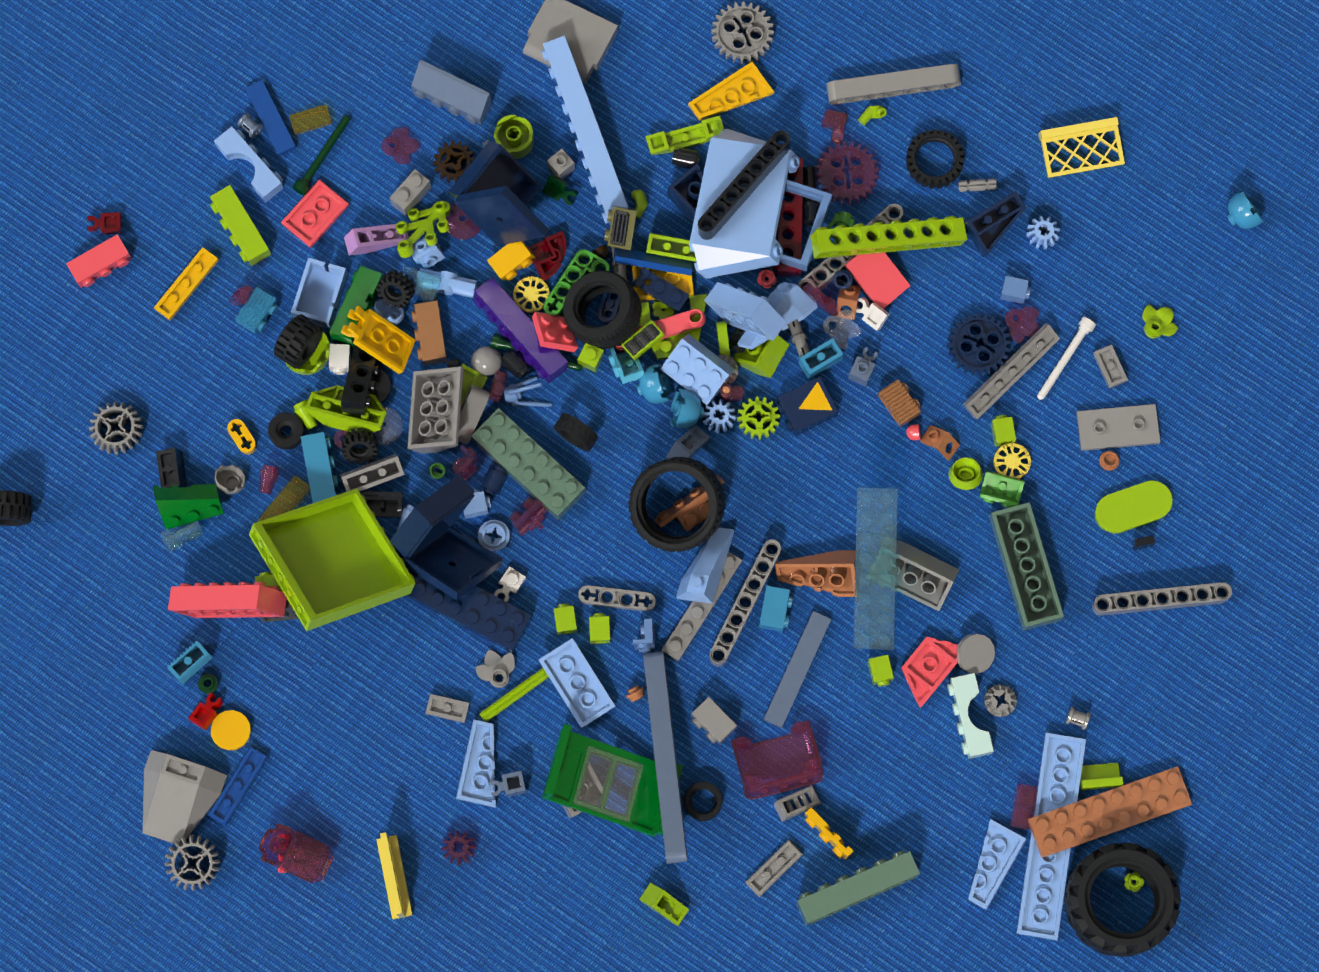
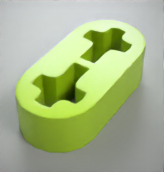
(722, 335)

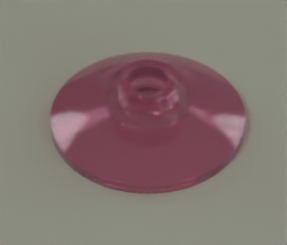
(461, 229)

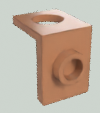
(849, 297)
(939, 439)

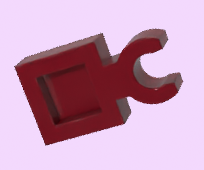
(109, 223)

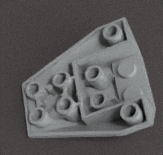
(177, 795)

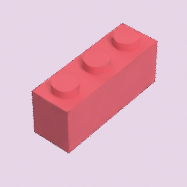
(99, 261)

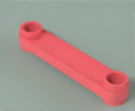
(676, 324)

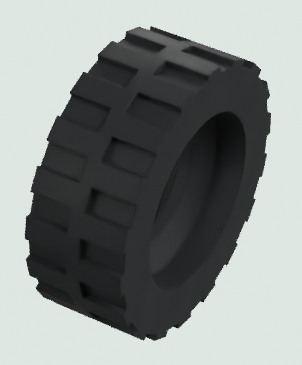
(575, 432)

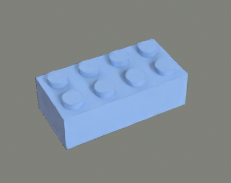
(745, 310)

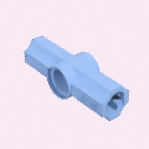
(453, 284)

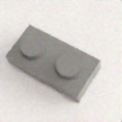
(1110, 366)
(447, 708)

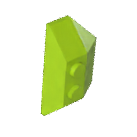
(326, 408)

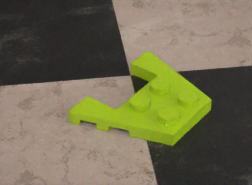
(665, 347)

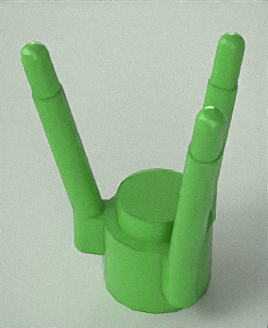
(842, 218)

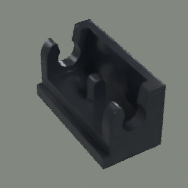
(171, 468)
(384, 503)

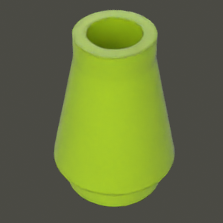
(306, 418)

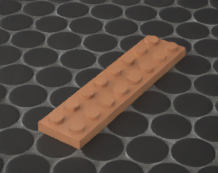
(1109, 812)

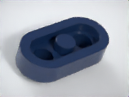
(608, 306)

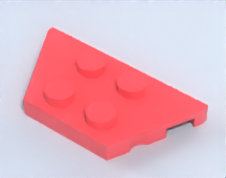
(929, 667)

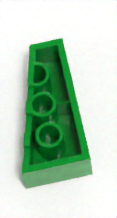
(362, 294)

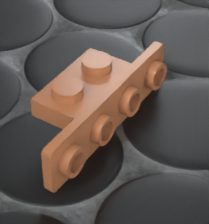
(689, 510)

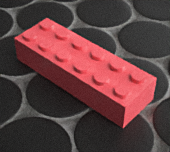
(227, 600)

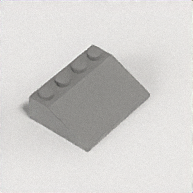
(435, 410)

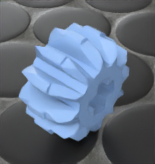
(1050, 234)
(722, 410)

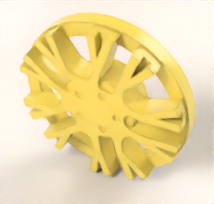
(531, 294)
(1012, 460)

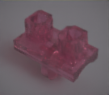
(530, 518)

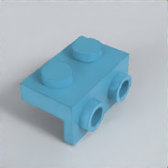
(625, 366)

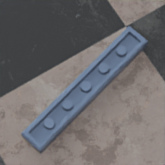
(797, 669)

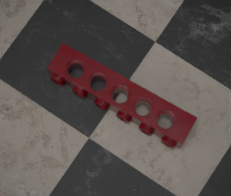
(793, 226)

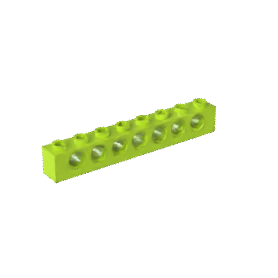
(824, 248)

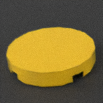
(230, 730)

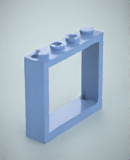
(817, 195)

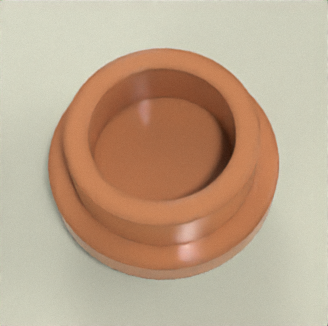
(1109, 460)
(635, 693)

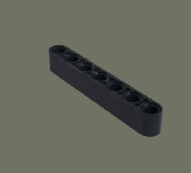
(741, 193)

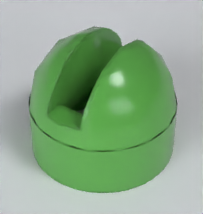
(437, 475)

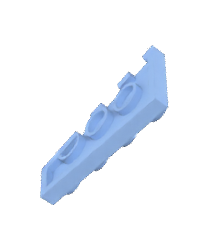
(478, 766)
(997, 857)

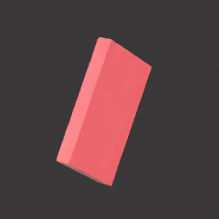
(315, 213)
(877, 277)

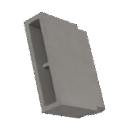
(585, 32)

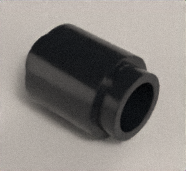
(685, 158)
(516, 364)

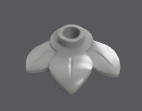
(496, 666)

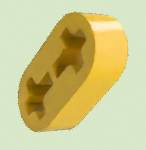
(245, 434)

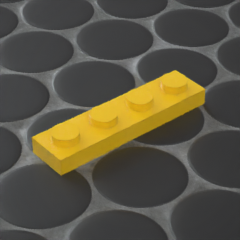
(186, 284)

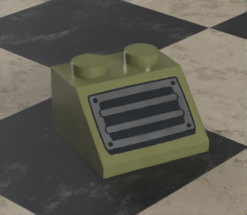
(621, 227)

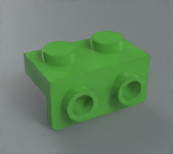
(1001, 489)

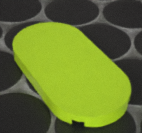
(1133, 507)

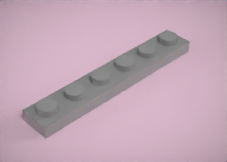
(1011, 371)
(697, 613)

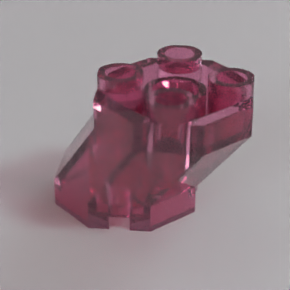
(296, 853)

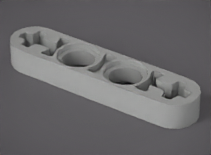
(616, 601)

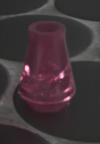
(268, 477)

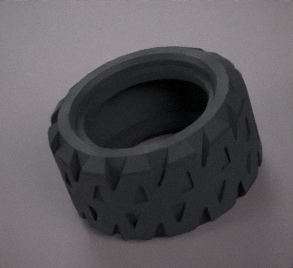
(1155, 872)

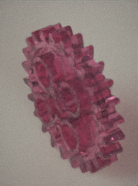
(864, 171)

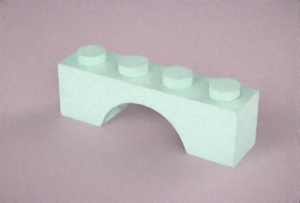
(976, 741)

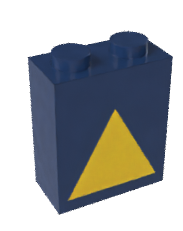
(806, 406)

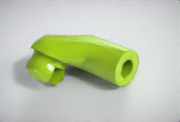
(872, 112)
(641, 202)

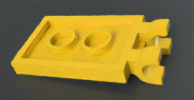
(379, 338)

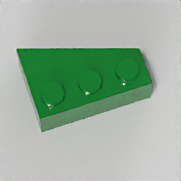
(187, 504)

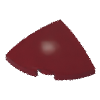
(549, 255)

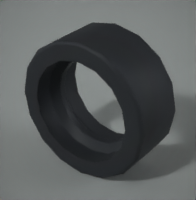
(700, 786)

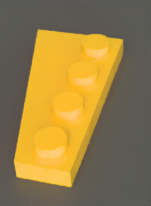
(734, 91)

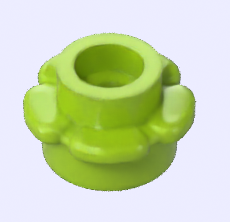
(1128, 881)

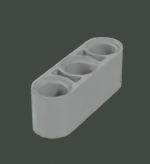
(471, 411)

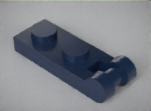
(661, 290)

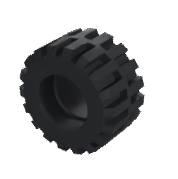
(298, 341)
(15, 508)

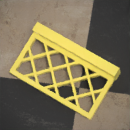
(1080, 130)
(394, 876)

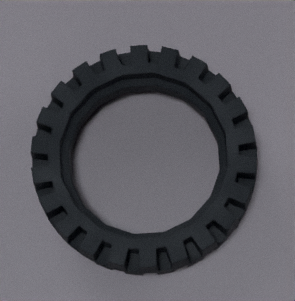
(932, 136)

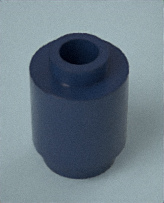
(494, 480)

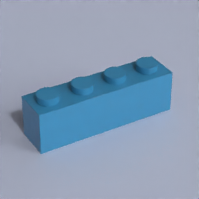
(319, 466)

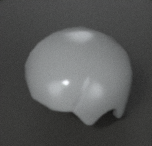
(486, 360)
(230, 479)

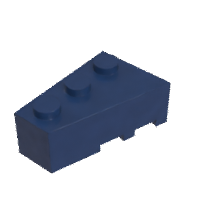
(993, 222)

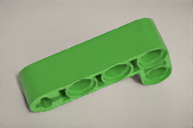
(565, 283)

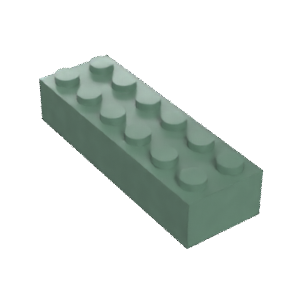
(528, 464)
(1026, 566)
(858, 888)

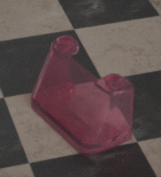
(778, 762)

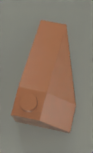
(823, 571)

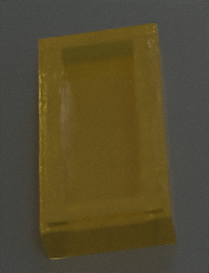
(310, 119)

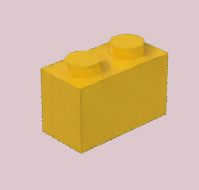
(511, 260)

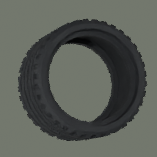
(649, 531)

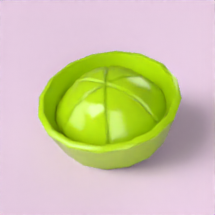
(965, 474)

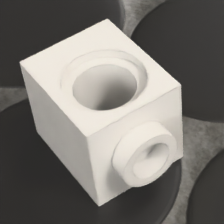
(339, 358)

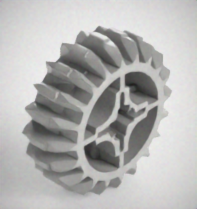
(121, 422)
(178, 873)

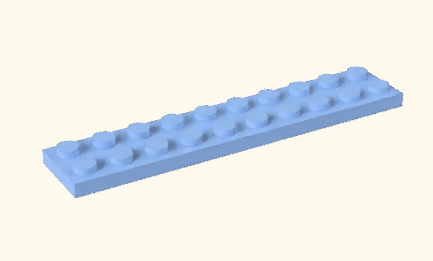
(1047, 876)

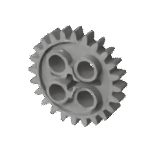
(758, 25)

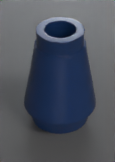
(840, 282)

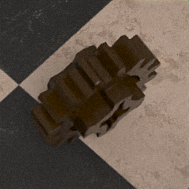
(447, 166)

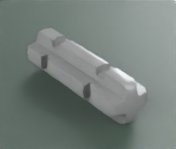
(977, 185)

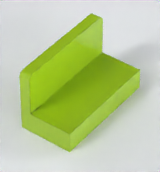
(1100, 776)

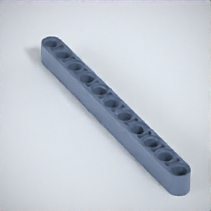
(665, 757)

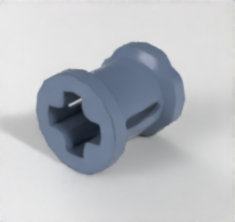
(250, 125)

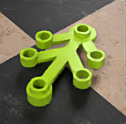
(439, 210)

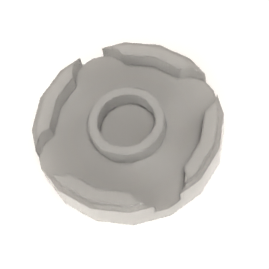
(975, 653)

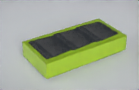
(642, 340)

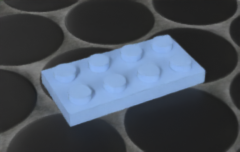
(576, 683)

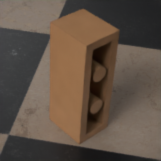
(429, 333)

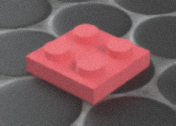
(554, 332)

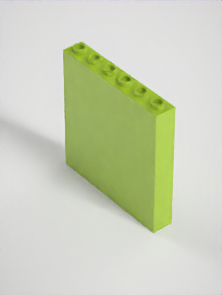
(332, 559)

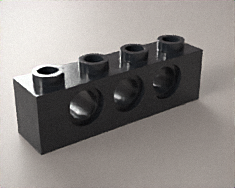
(359, 379)

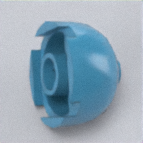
(1243, 212)
(654, 385)
(686, 409)

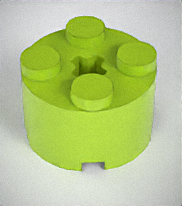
(518, 127)

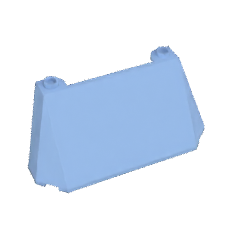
(750, 234)

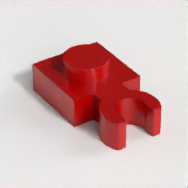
(205, 714)

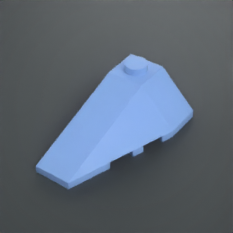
(791, 303)
(704, 573)

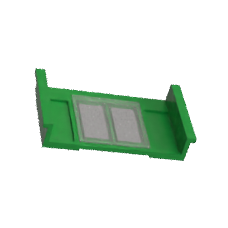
(605, 782)

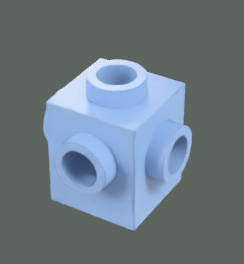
(426, 254)

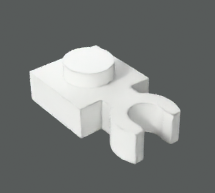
(873, 314)
(510, 582)

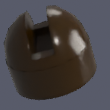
(601, 251)

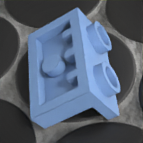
(648, 637)

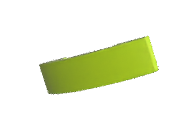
(685, 137)

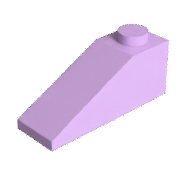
(372, 239)

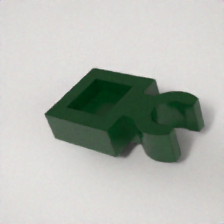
(557, 189)

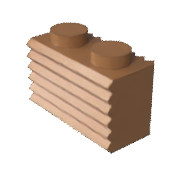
(899, 402)

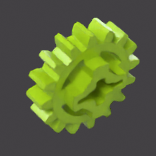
(766, 417)

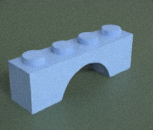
(233, 146)

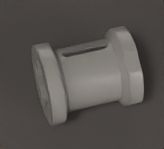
(1078, 718)

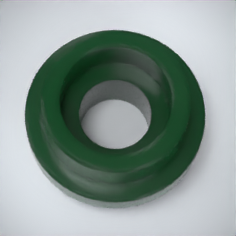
(214, 683)

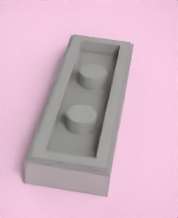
(773, 868)

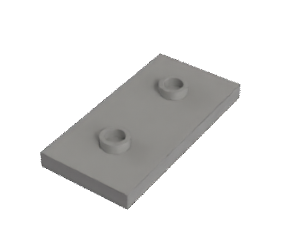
(1118, 427)

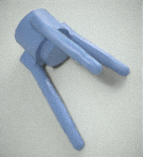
(514, 391)

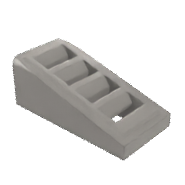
(799, 809)

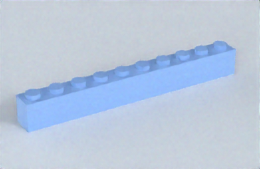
(584, 124)

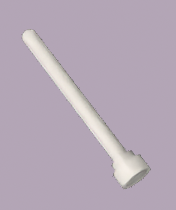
(1085, 326)

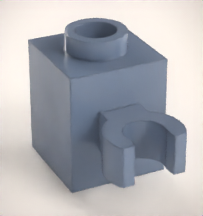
(863, 368)
(512, 784)

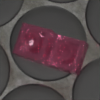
(824, 302)
(1024, 806)

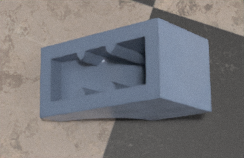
(689, 443)

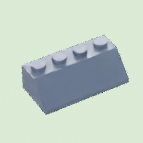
(451, 92)

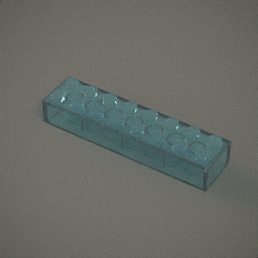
(876, 567)

